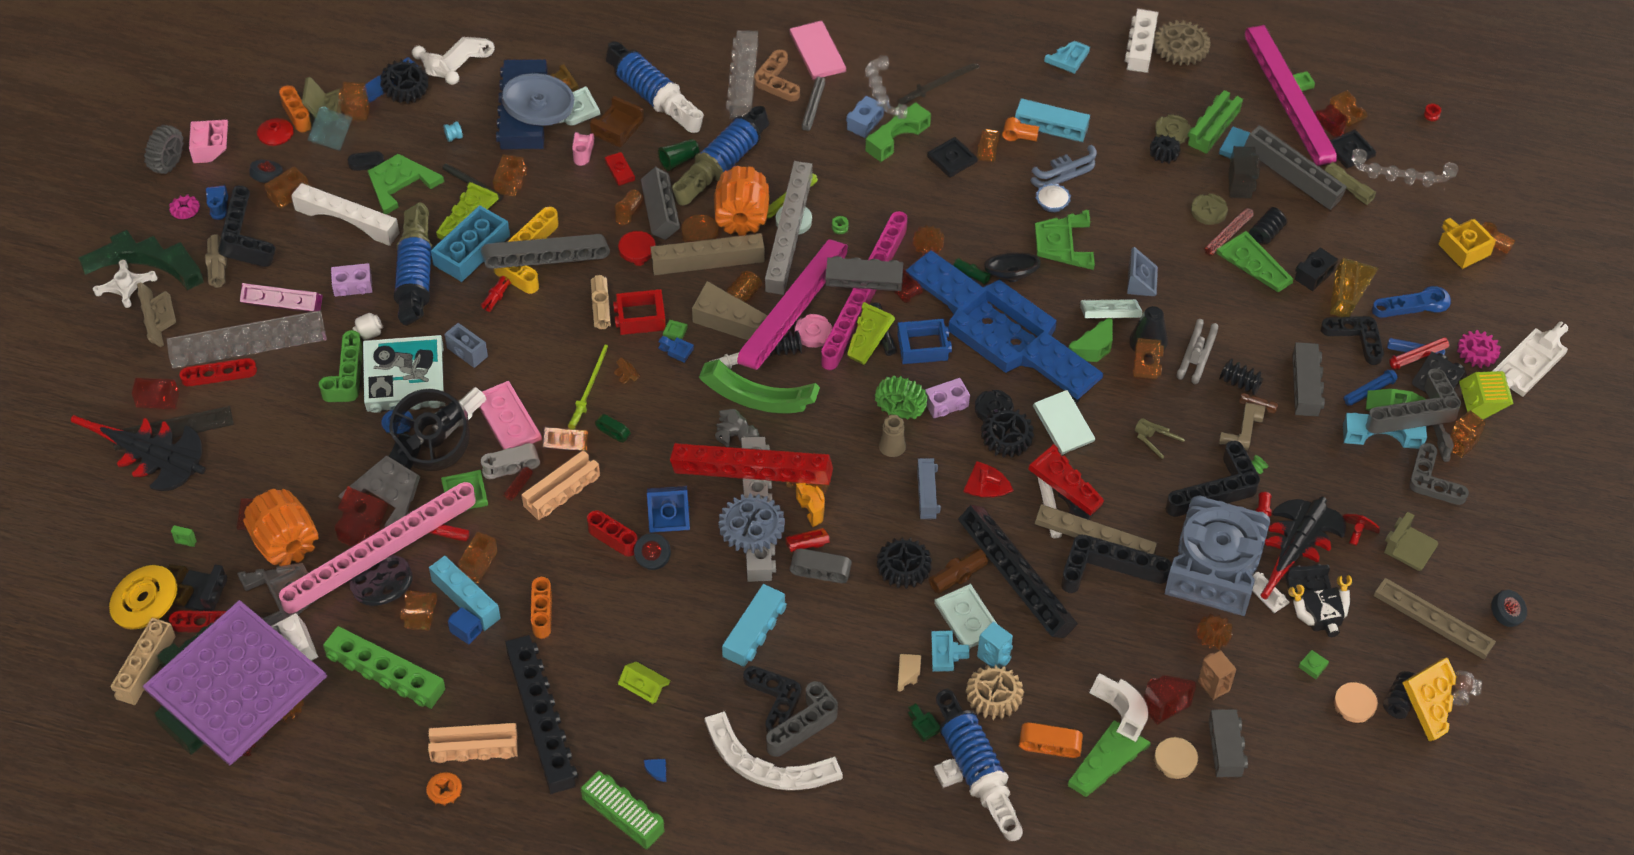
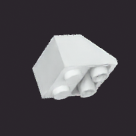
(296, 632)

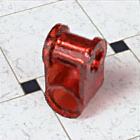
(1332, 120)
(909, 288)

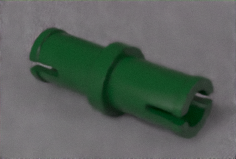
(972, 271)

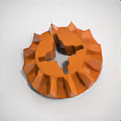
(441, 781)

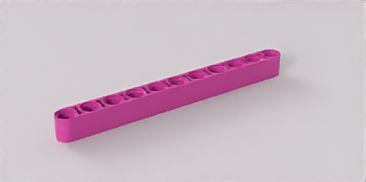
(1290, 95)
(789, 307)
(847, 321)

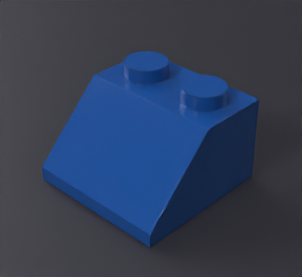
(668, 509)

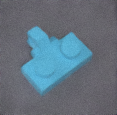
(946, 651)

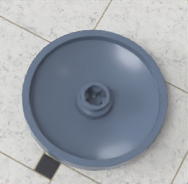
(538, 99)

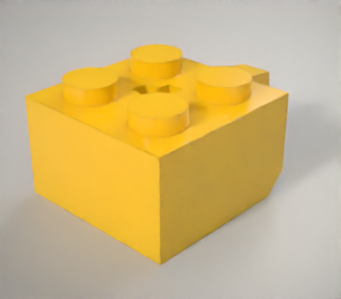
(1466, 242)

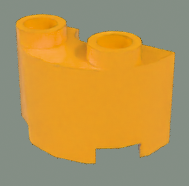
(813, 500)

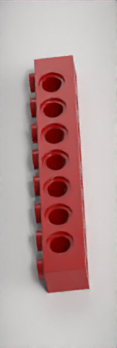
(751, 464)

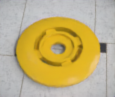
(153, 606)

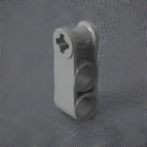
(510, 461)

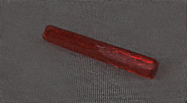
(1229, 231)

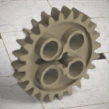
(1182, 42)

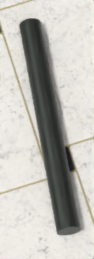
(462, 176)

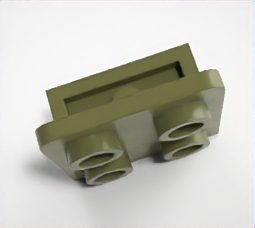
(314, 98)
(1409, 544)

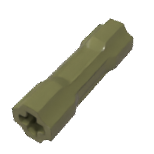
(1360, 190)

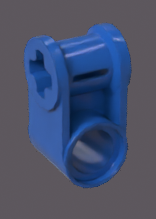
(217, 201)

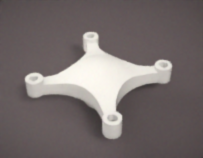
(124, 283)

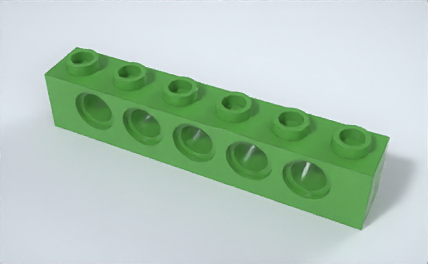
(342, 640)

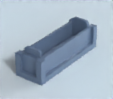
(927, 488)

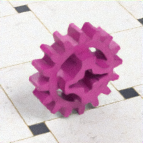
(1478, 349)

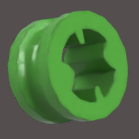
(840, 229)
(1259, 464)

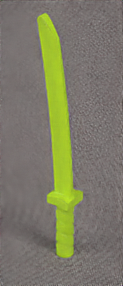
(581, 405)

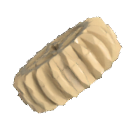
(1003, 700)

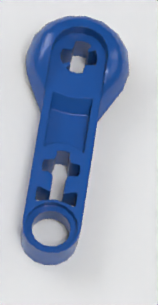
(1430, 299)

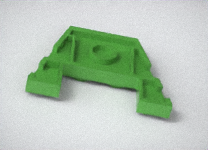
(397, 174)
(1056, 241)

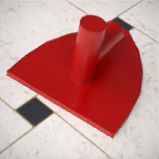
(987, 482)
(1360, 522)

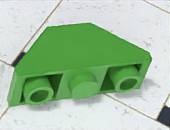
(1095, 343)
(1386, 397)

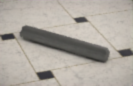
(813, 103)

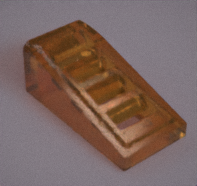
(988, 147)

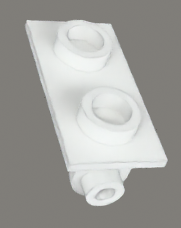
(1276, 600)

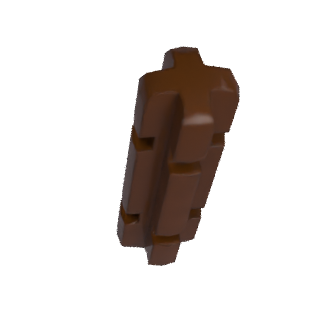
(1270, 406)

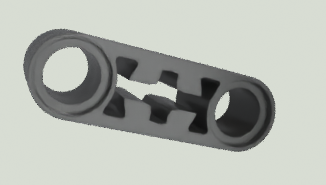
(820, 565)

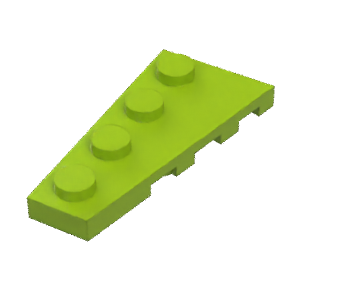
(468, 203)

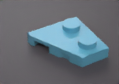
(1069, 57)

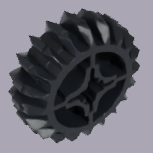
(407, 87)
(999, 423)
(915, 557)

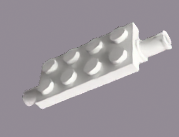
(1533, 358)

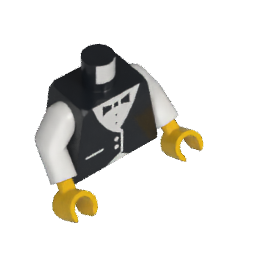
(1323, 608)

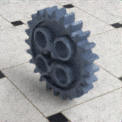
(736, 515)

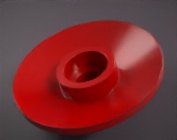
(275, 131)

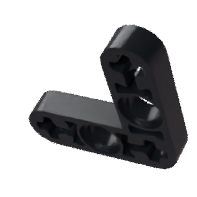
(1359, 329)
(780, 691)

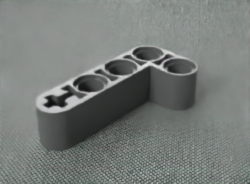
(781, 740)

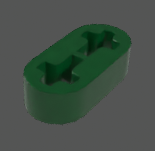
(612, 428)

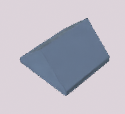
(1141, 275)

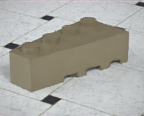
(726, 313)

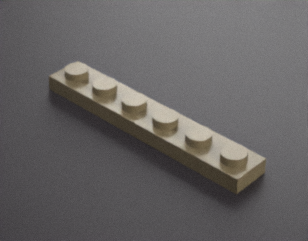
(1075, 526)
(1435, 618)

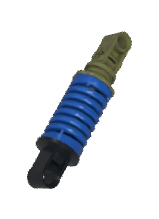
(721, 154)
(413, 265)

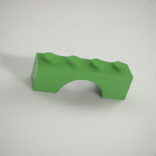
(881, 142)

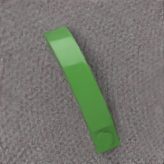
(754, 395)

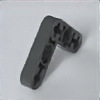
(1426, 478)

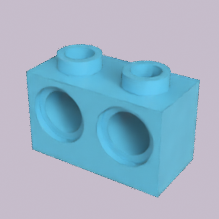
(995, 646)

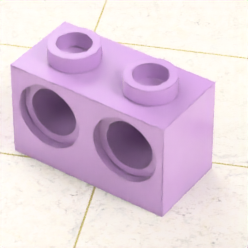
(351, 279)
(947, 398)

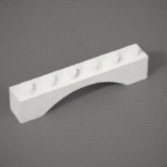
(376, 224)

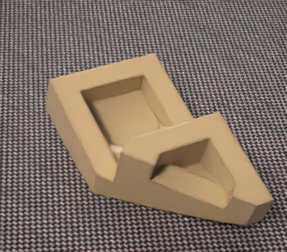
(908, 670)

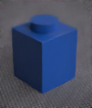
(465, 625)

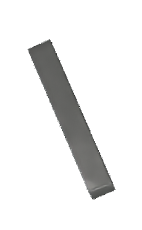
(545, 251)

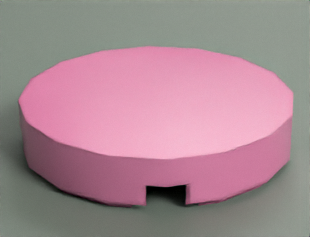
(813, 330)

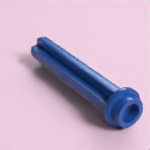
(1388, 377)

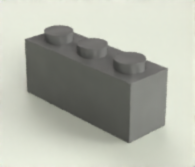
(1227, 743)

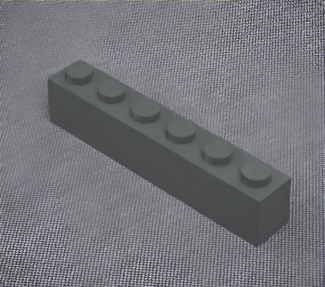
(1296, 167)

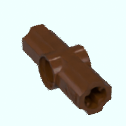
(958, 571)

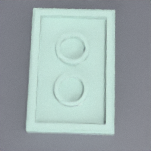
(1110, 308)
(1064, 422)
(965, 614)

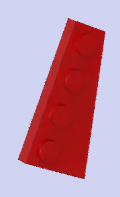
(1058, 473)

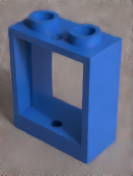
(923, 328)

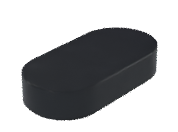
(365, 160)

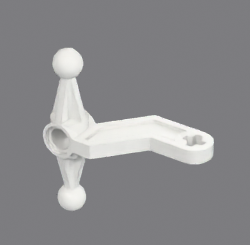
(446, 65)

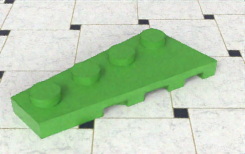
(1253, 259)
(1106, 759)

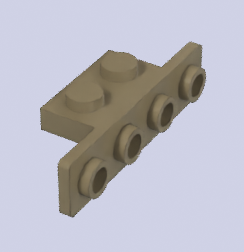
(157, 313)

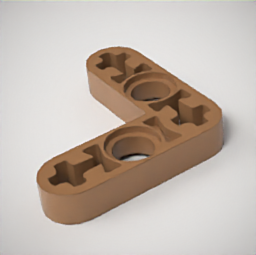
(766, 79)

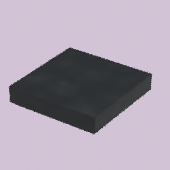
(1347, 143)
(952, 157)

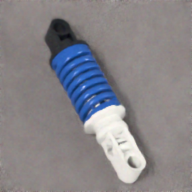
(653, 86)
(978, 762)

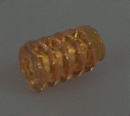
(745, 286)

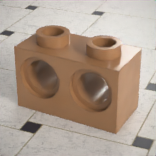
(1216, 674)

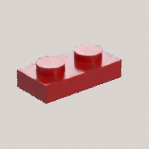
(814, 538)

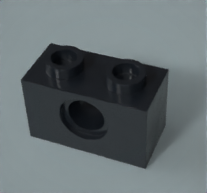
(1315, 269)

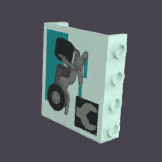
(399, 368)

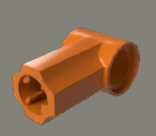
(1015, 129)

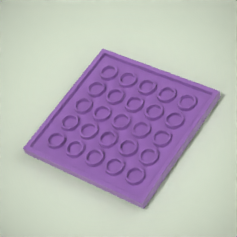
(234, 682)

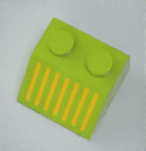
(1486, 393)

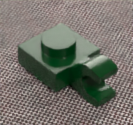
(923, 724)

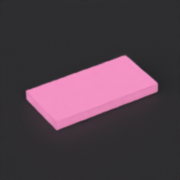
(817, 50)
(508, 417)

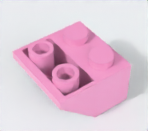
(207, 140)

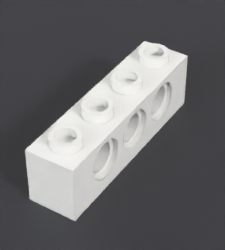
(1142, 40)

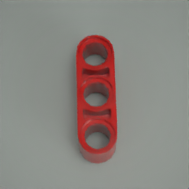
(608, 525)

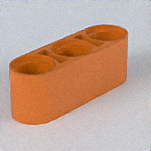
(295, 109)
(541, 615)
(1051, 740)

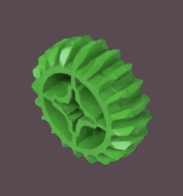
(901, 397)

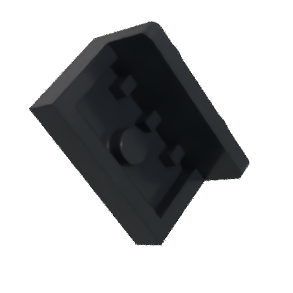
(1310, 577)

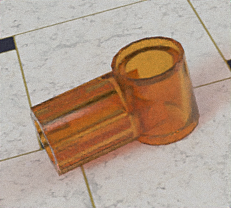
(625, 208)
(1502, 242)

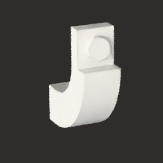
(1126, 701)

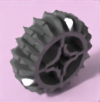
(164, 149)

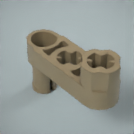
(1251, 413)

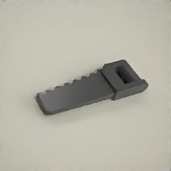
(1444, 442)

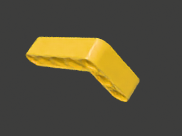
(537, 228)

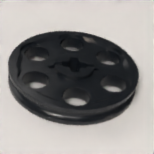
(388, 582)

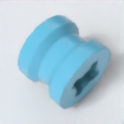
(453, 131)

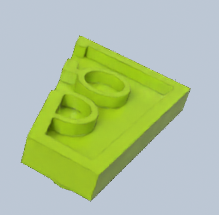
(869, 332)

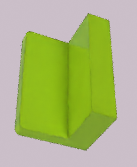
(642, 681)

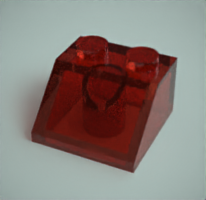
(1168, 697)

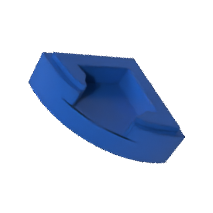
(656, 768)

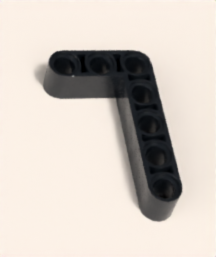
(239, 246)
(1240, 485)
(1112, 560)

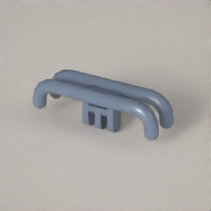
(1065, 169)

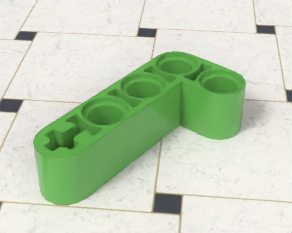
(346, 385)

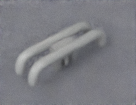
(1196, 353)

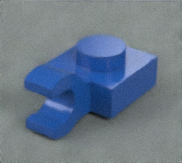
(677, 349)

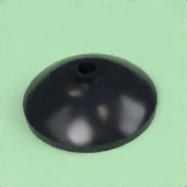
(1012, 266)

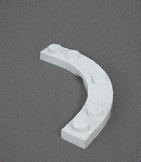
(764, 772)

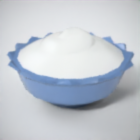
(1053, 197)

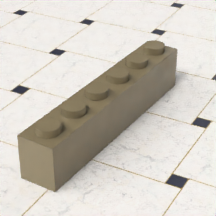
(707, 254)

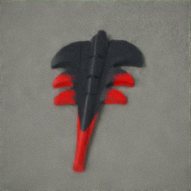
(175, 460)
(1305, 528)

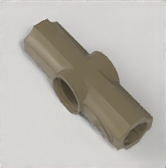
(215, 262)

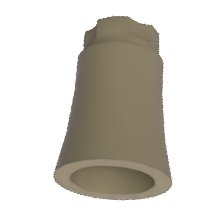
(892, 439)

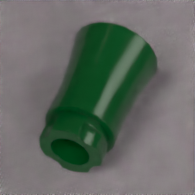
(677, 153)

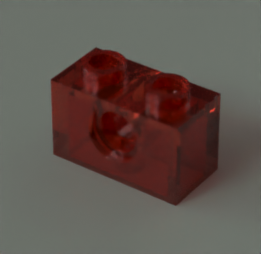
(155, 393)
(354, 499)

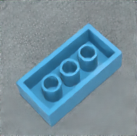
(460, 250)

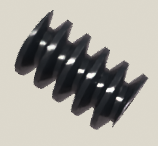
(1268, 226)
(789, 343)
(1241, 376)
(1397, 700)

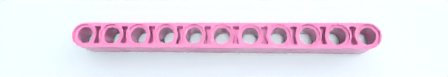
(370, 549)

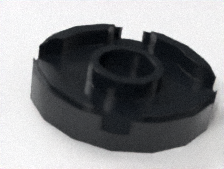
(989, 401)

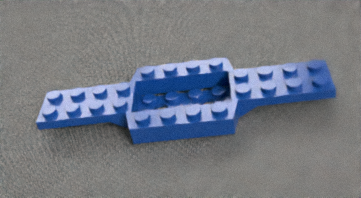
(993, 341)

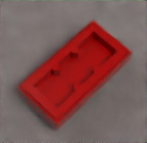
(619, 168)

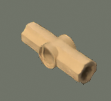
(600, 302)

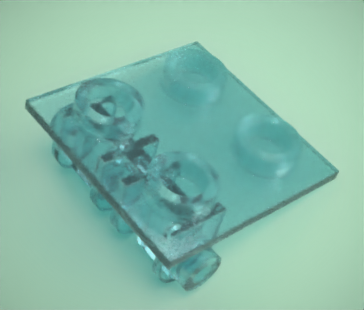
(329, 128)

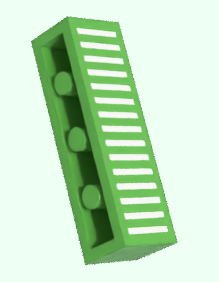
(623, 809)

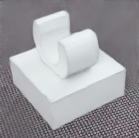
(948, 773)

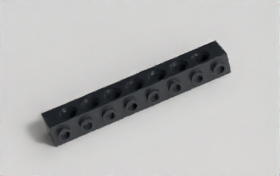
(1017, 571)
(557, 778)

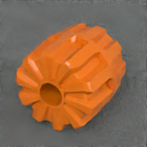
(741, 200)
(280, 527)

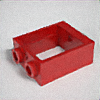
(640, 324)

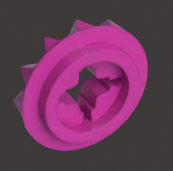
(184, 212)

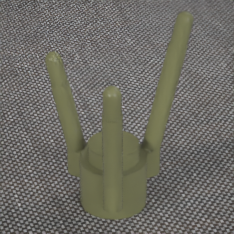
(1145, 428)

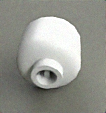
(368, 326)

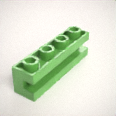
(1214, 122)

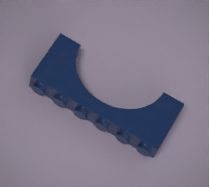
(512, 132)

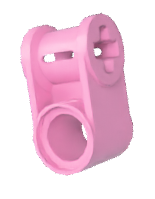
(582, 148)

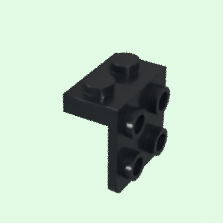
(1454, 372)
(206, 588)

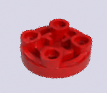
(636, 247)

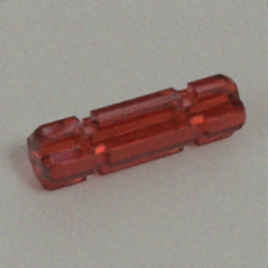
(518, 483)

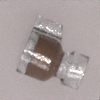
(1465, 685)

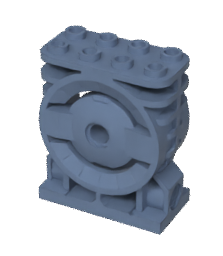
(1213, 571)

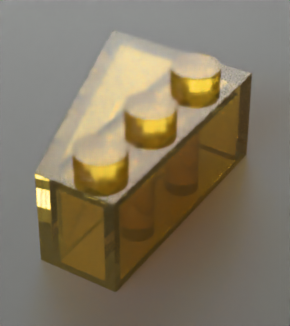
(1349, 285)

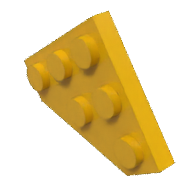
(1432, 697)

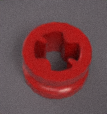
(1432, 108)

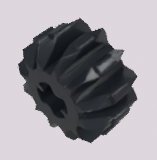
(1165, 148)

